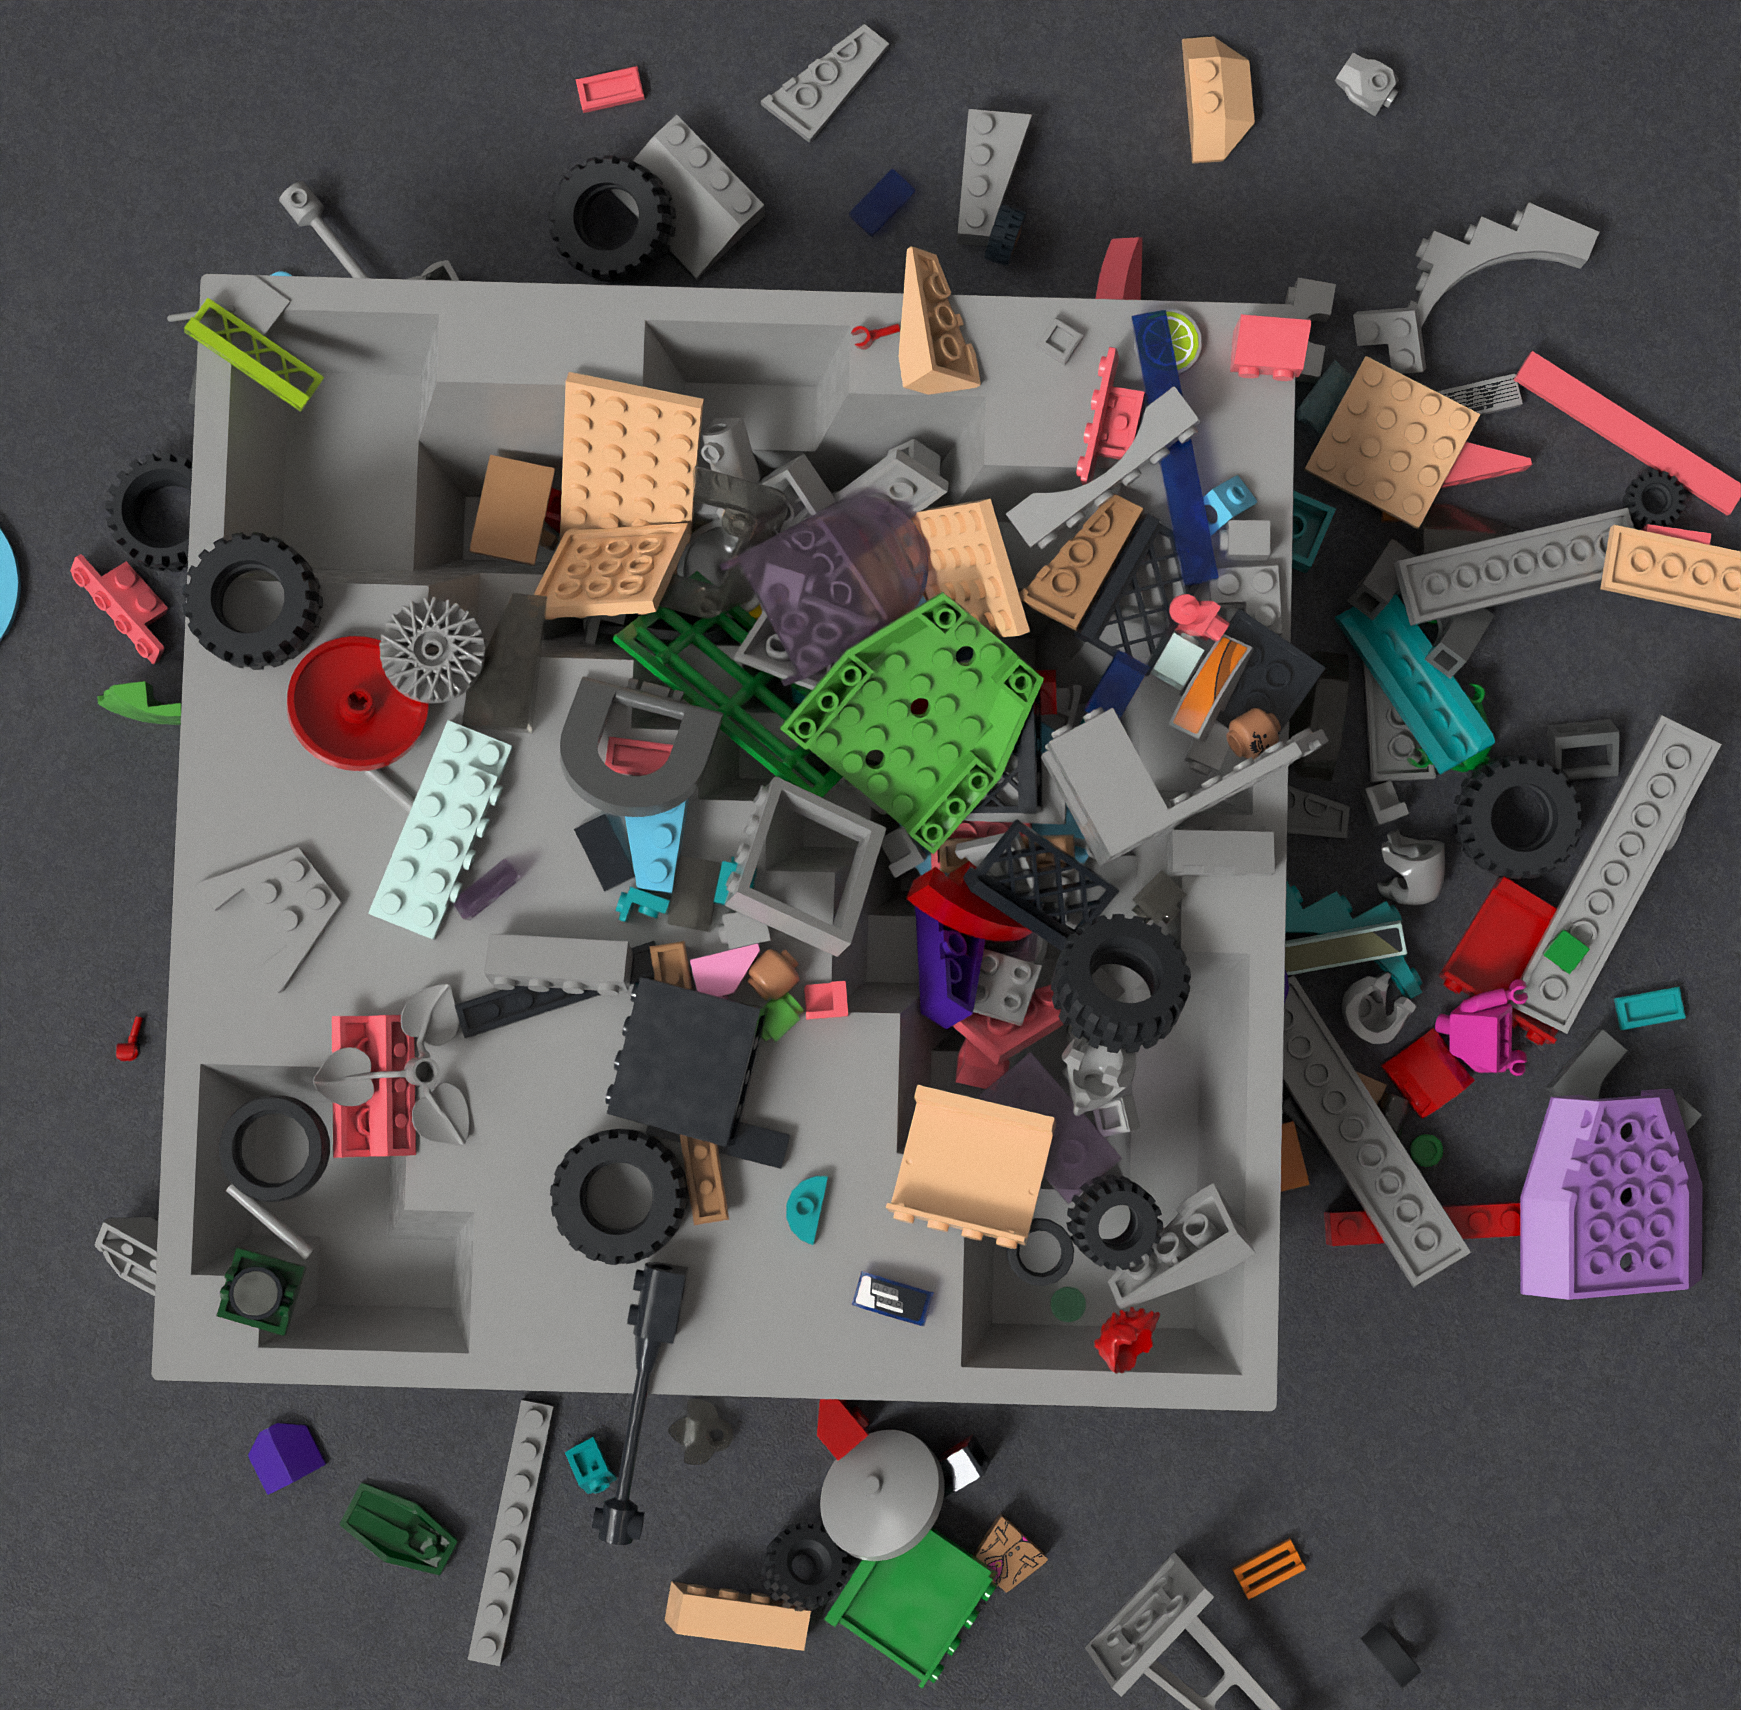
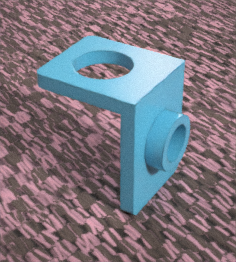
(1229, 501)

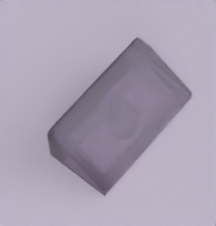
(487, 890)

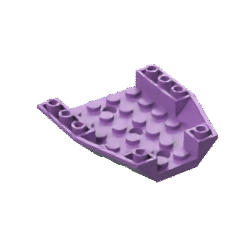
(1573, 1208)

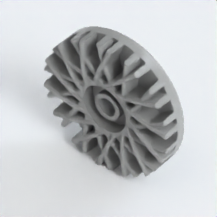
(427, 626)

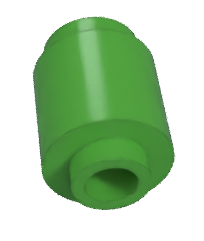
(781, 1017)

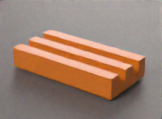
(1273, 1581)

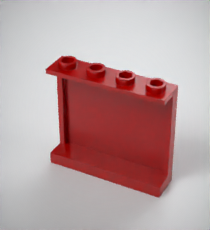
(1499, 948)

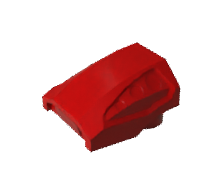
(1427, 1074)

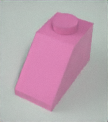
(725, 971)

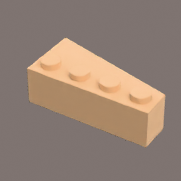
(735, 1616)

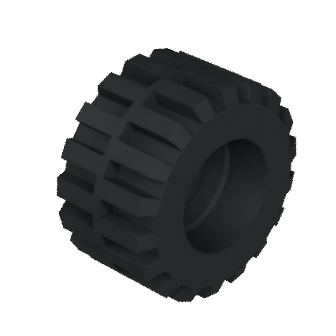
(1133, 1241)

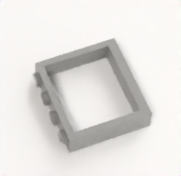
(776, 914)

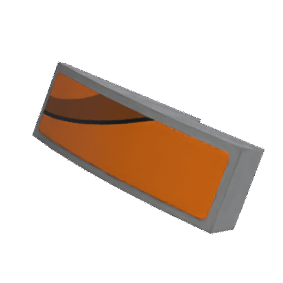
(1211, 687)

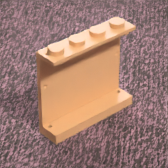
(972, 1167)

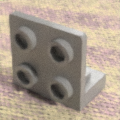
(1006, 987)

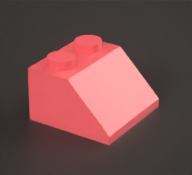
(1269, 347)

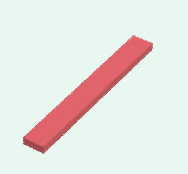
(1629, 432)

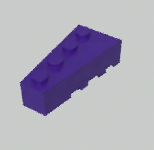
(947, 970)

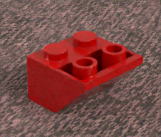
(841, 1426)

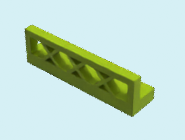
(245, 363)

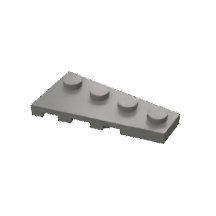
(821, 89)

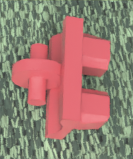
(1197, 617)

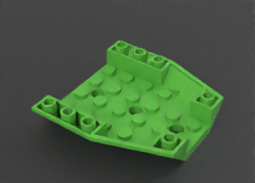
(933, 761)

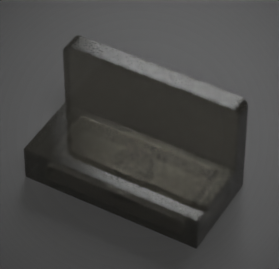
(694, 894)

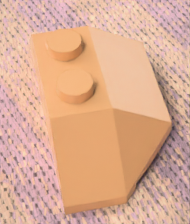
(1216, 98)

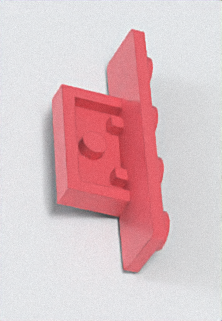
(1114, 421)
(126, 601)

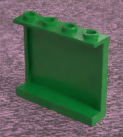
(915, 1603)

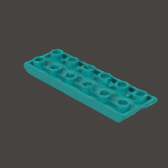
(1422, 695)

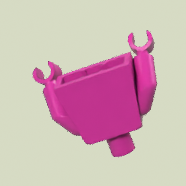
(1483, 1031)

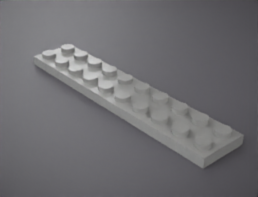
(1617, 867)
(1364, 1145)

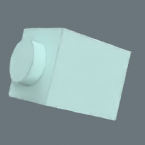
(1178, 660)

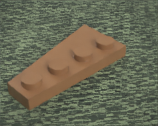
(1077, 574)

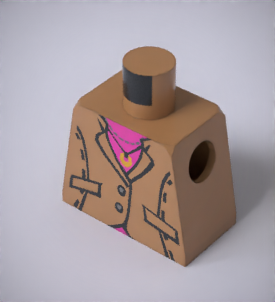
(1009, 1553)

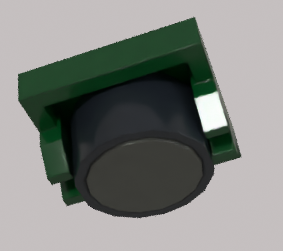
(260, 1291)

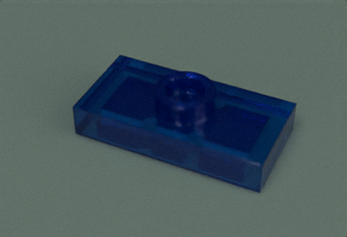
(882, 202)
(1118, 684)

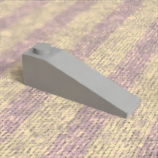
(1192, 1248)

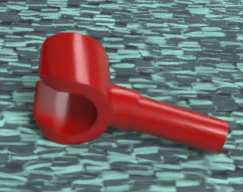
(873, 334)
(129, 1050)

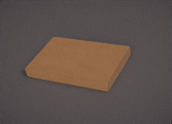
(512, 510)

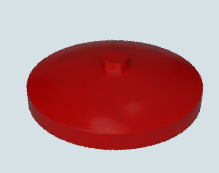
(349, 708)

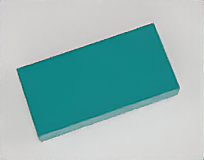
(1649, 1008)

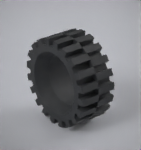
(127, 508)

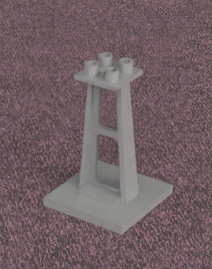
(1151, 1623)

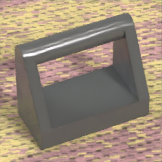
(1583, 735)

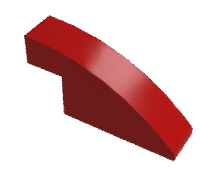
(957, 907)

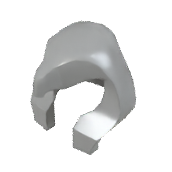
(1421, 872)
(1366, 1012)
(1096, 1074)

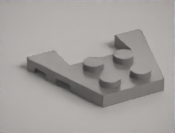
(290, 897)

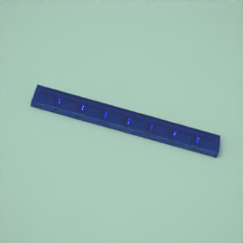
(1179, 467)

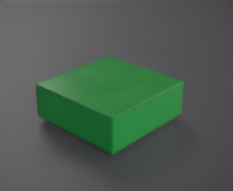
(1566, 951)

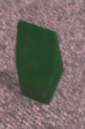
(398, 1530)

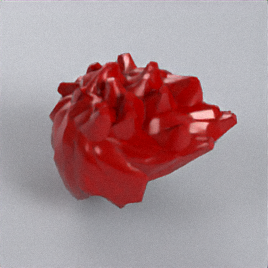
(1126, 1337)

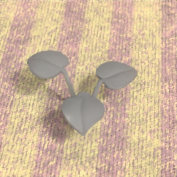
(439, 1115)

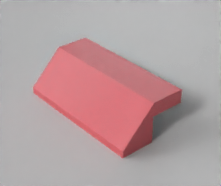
(385, 1121)

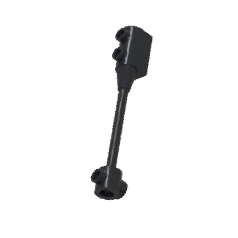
(654, 1322)

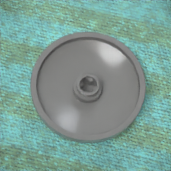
(882, 1496)

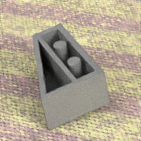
(1219, 852)

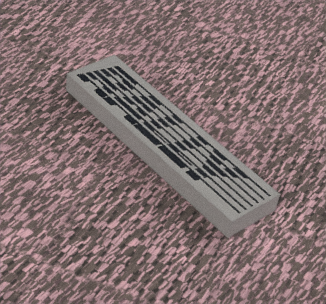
(1487, 395)

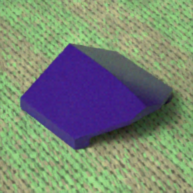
(284, 1455)

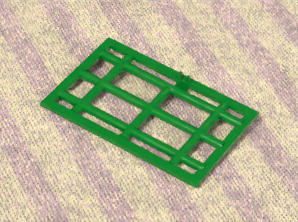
(729, 706)

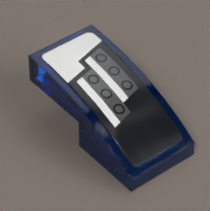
(892, 1298)

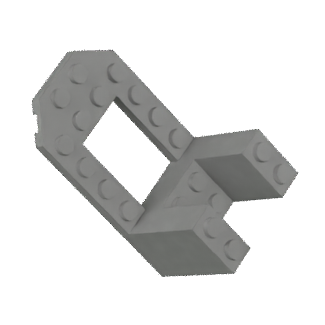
(1118, 800)

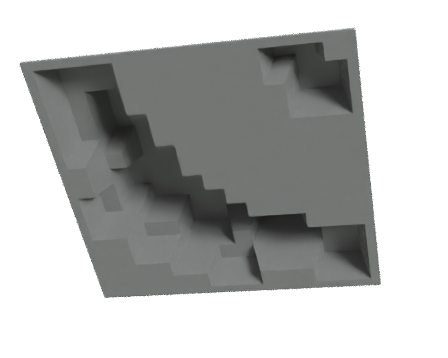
(452, 1255)

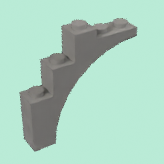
(1535, 235)

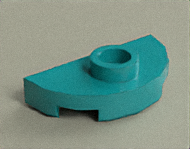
(805, 1207)

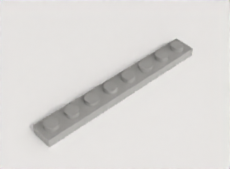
(511, 1532)

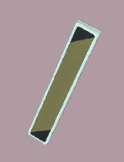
(1344, 947)

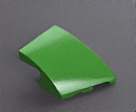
(138, 703)

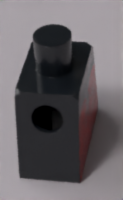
(965, 1464)

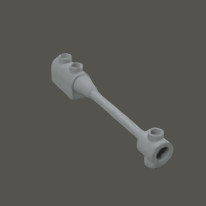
(306, 211)
(729, 449)

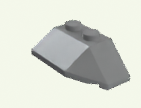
(131, 1249)

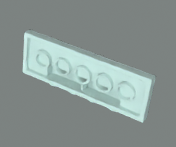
(442, 830)

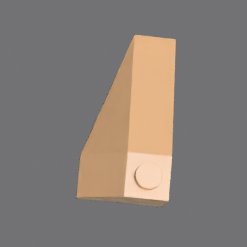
(931, 343)

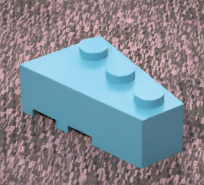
(656, 848)

